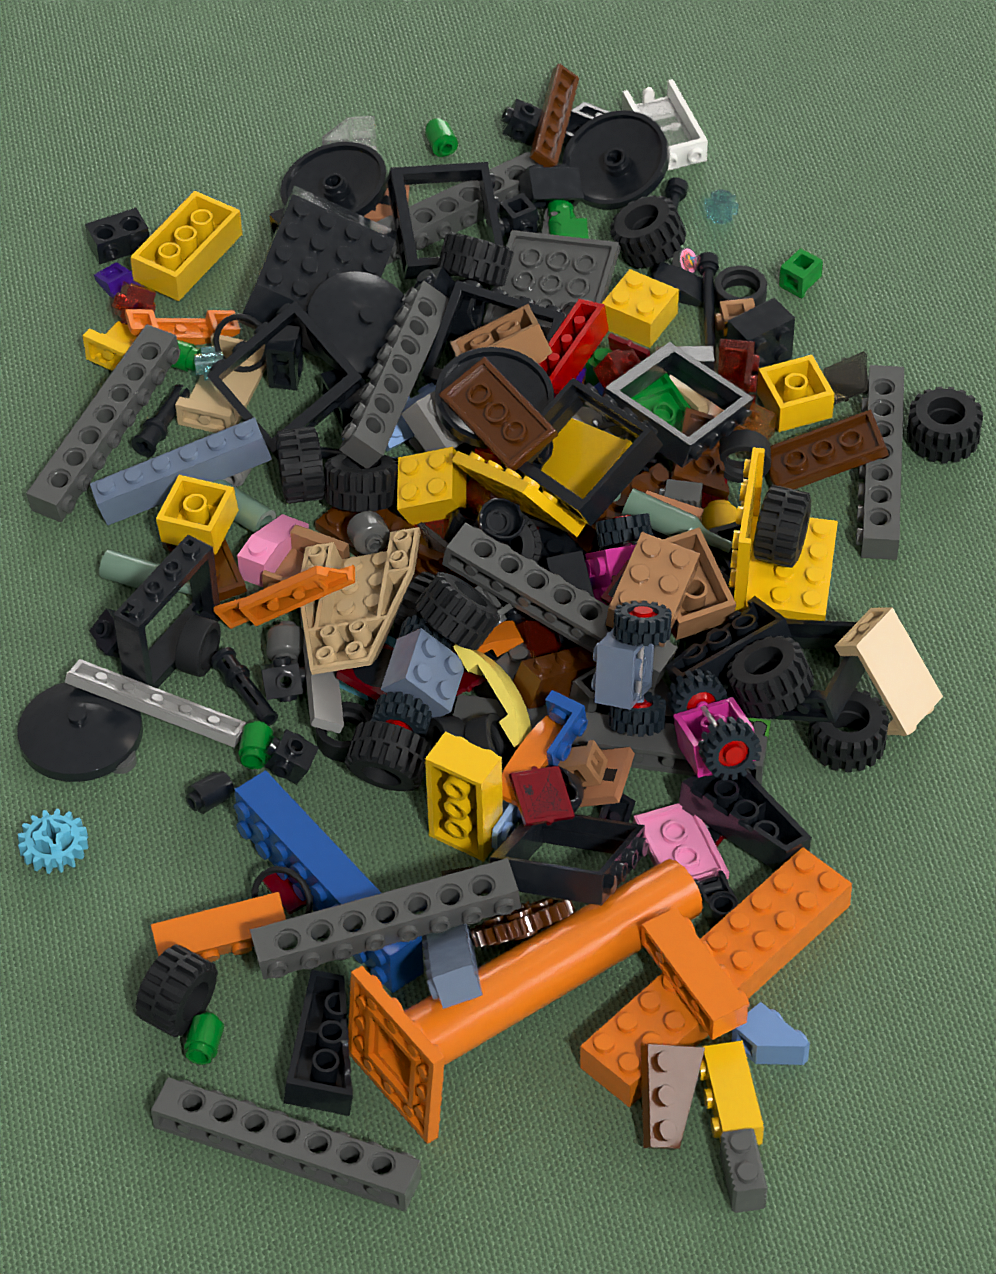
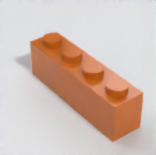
(220, 928)
(695, 973)

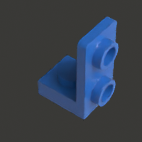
(573, 715)

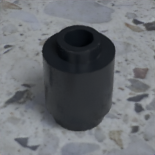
(209, 792)

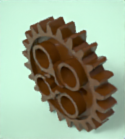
(521, 922)

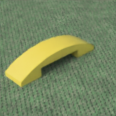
(517, 722)

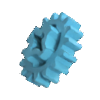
(38, 848)

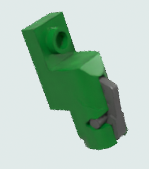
(562, 221)

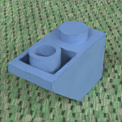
(770, 1039)

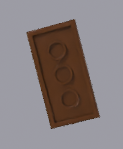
(498, 414)
(827, 451)

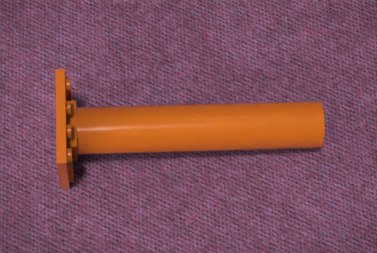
(410, 1047)

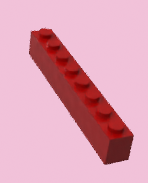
(571, 349)

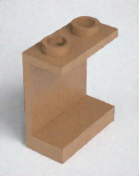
(292, 563)

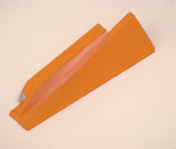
(285, 595)

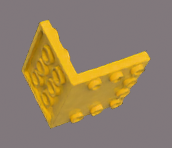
(577, 462)
(793, 591)

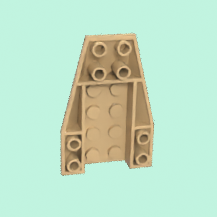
(353, 623)

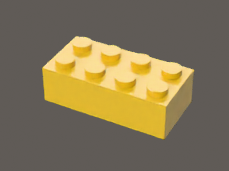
(186, 245)
(463, 795)

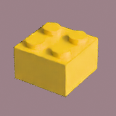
(641, 308)
(795, 392)
(430, 486)
(197, 510)

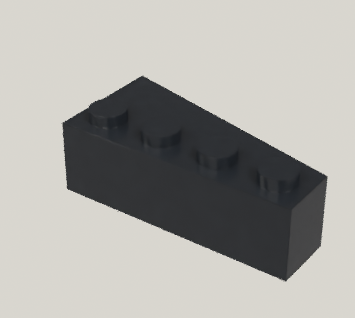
(724, 643)
(745, 816)
(320, 1058)

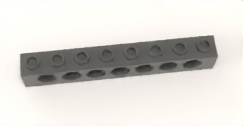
(459, 205)
(394, 375)
(103, 423)
(883, 476)
(540, 603)
(393, 905)
(266, 1147)

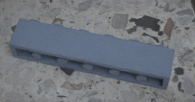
(205, 459)
(451, 966)

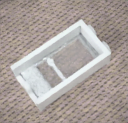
(677, 122)

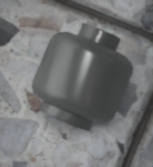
(368, 530)
(285, 640)

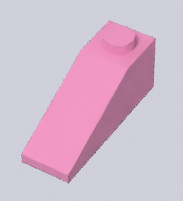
(267, 549)

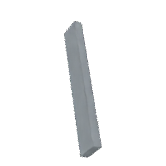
(323, 696)
(155, 702)

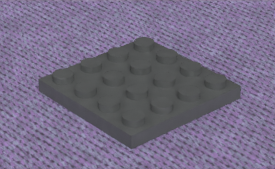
(557, 271)

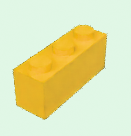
(730, 1090)

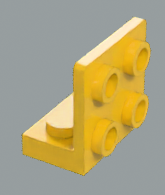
(110, 347)

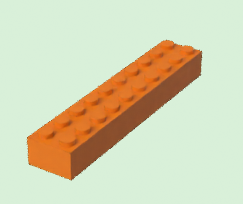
(748, 941)

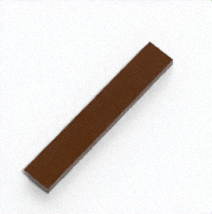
(554, 117)

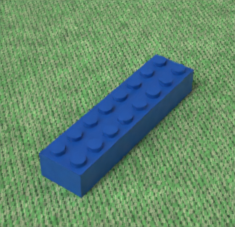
(295, 841)

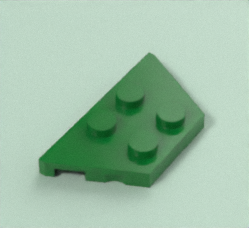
(663, 400)

